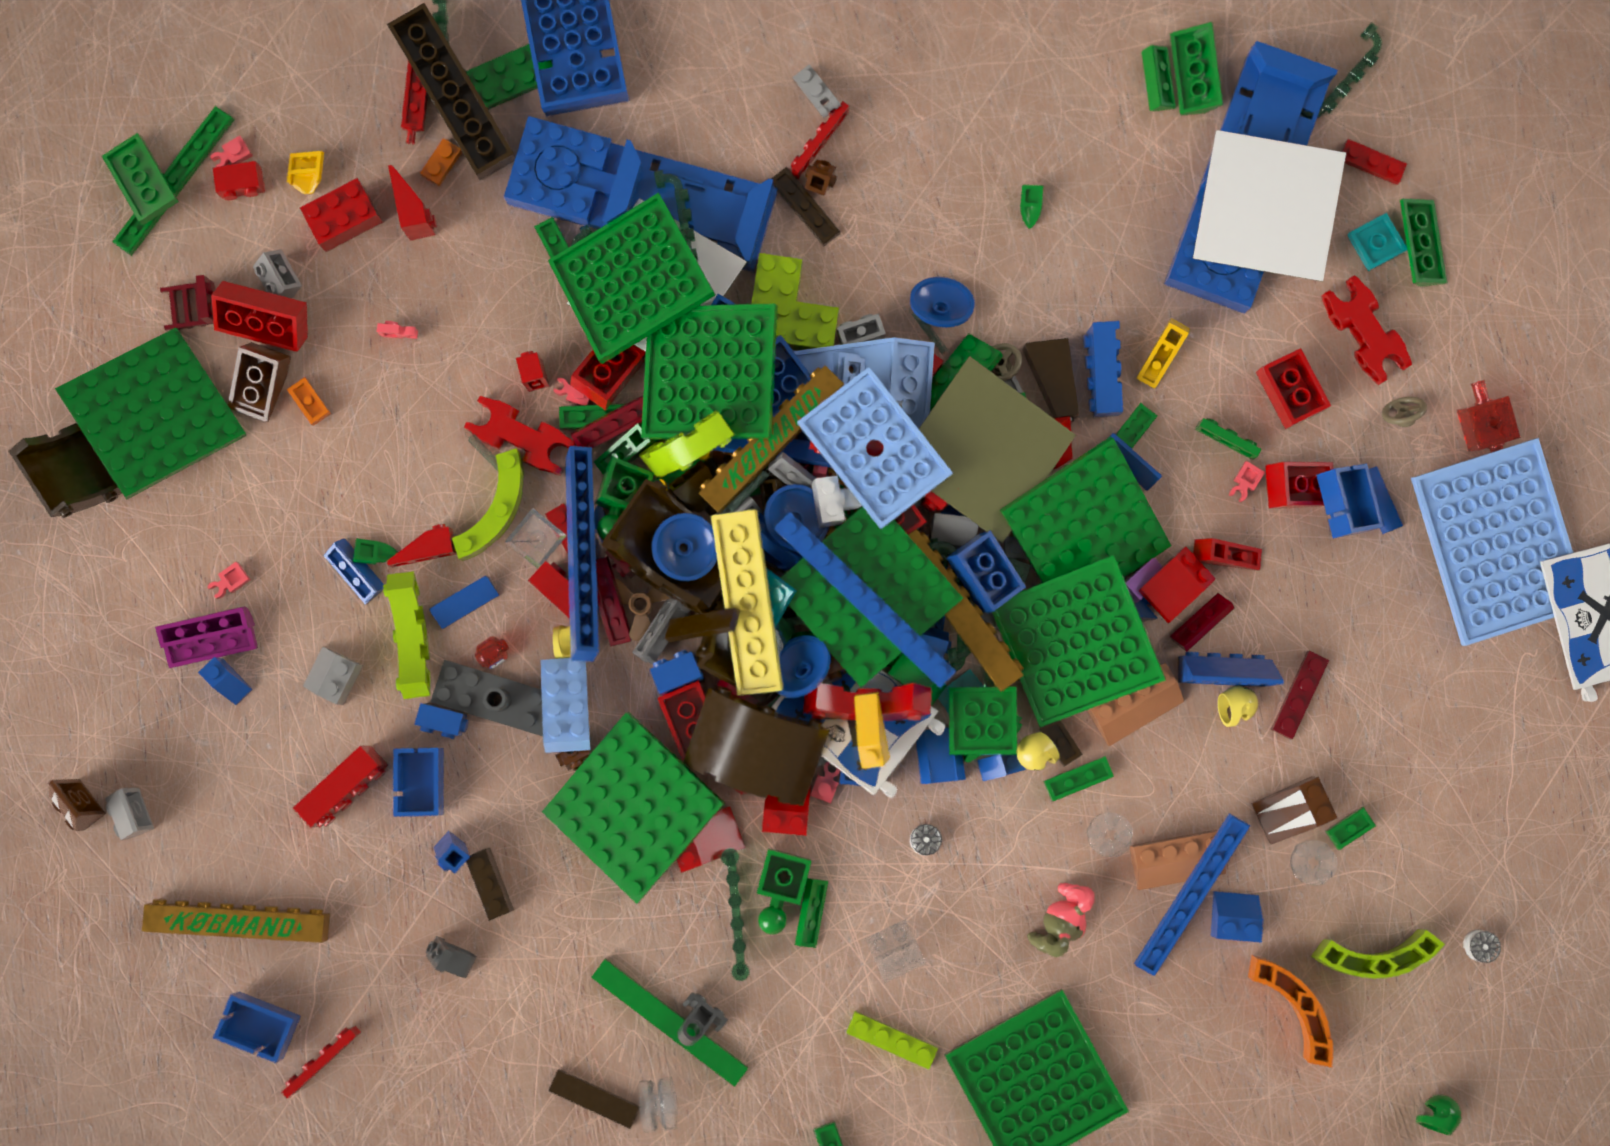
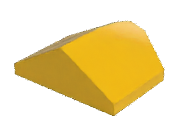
(305, 170)

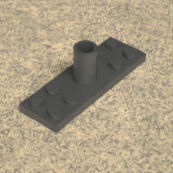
(475, 691)

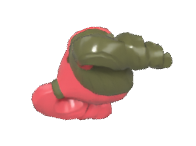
(1064, 920)

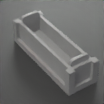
(653, 640)

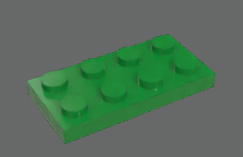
(506, 76)
(140, 178)
(972, 347)

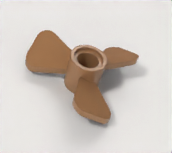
(641, 620)

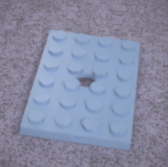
(864, 413)

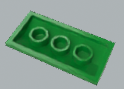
(1196, 69)
(1423, 242)

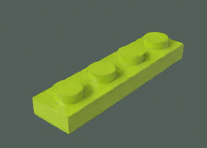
(892, 1040)

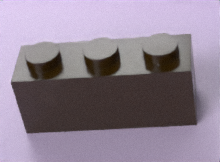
(489, 884)

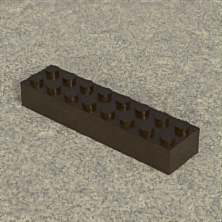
(451, 91)

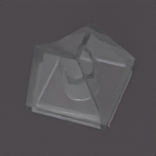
(535, 538)

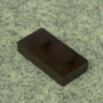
(1063, 741)

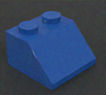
(1236, 917)

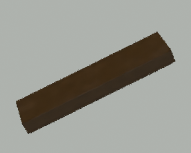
(805, 206)
(702, 625)
(594, 1098)

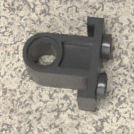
(449, 957)
(699, 1019)

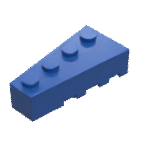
(1103, 369)

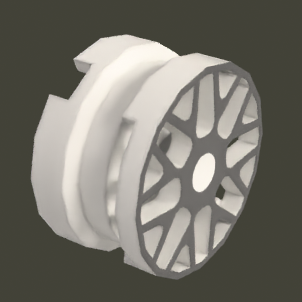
(925, 839)
(1481, 946)

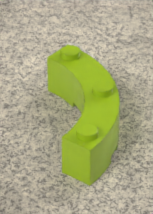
(683, 450)
(501, 511)
(409, 634)
(1390, 963)

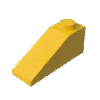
(1163, 353)
(871, 731)

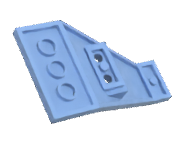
(899, 364)

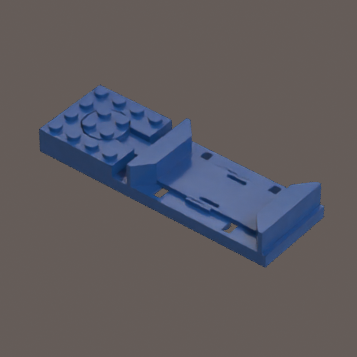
(573, 37)
(1281, 89)
(596, 181)

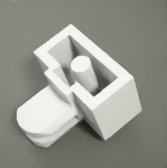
(832, 501)

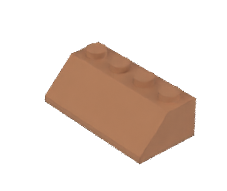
(1133, 711)
(1169, 859)

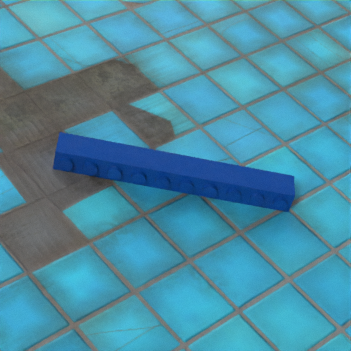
(581, 554)
(864, 599)

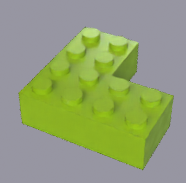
(799, 323)

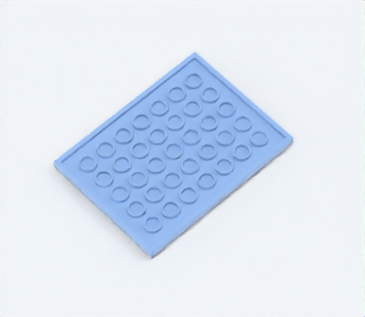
(1489, 532)

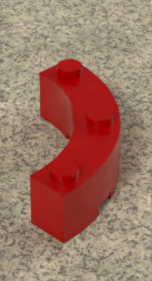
(902, 703)

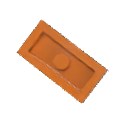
(441, 162)
(308, 401)

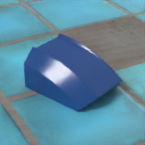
(934, 759)

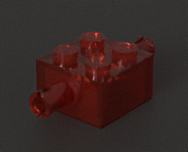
(1475, 421)

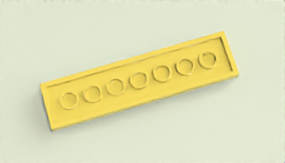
(747, 589)

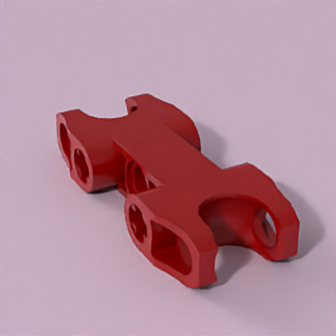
(1359, 319)
(505, 428)

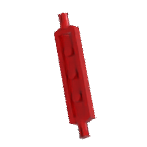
(413, 106)

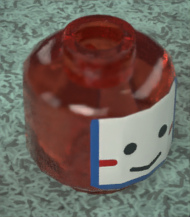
(491, 652)

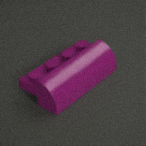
(207, 636)

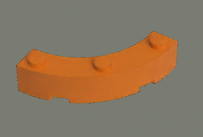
(1312, 1018)

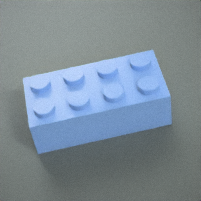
(565, 705)

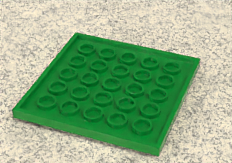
(631, 278)
(712, 363)
(150, 413)
(1086, 515)
(893, 570)
(1078, 641)
(633, 807)
(1037, 1078)

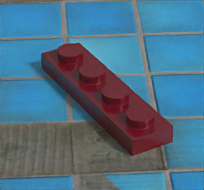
(609, 424)
(611, 604)
(1300, 695)

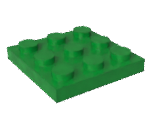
(982, 721)

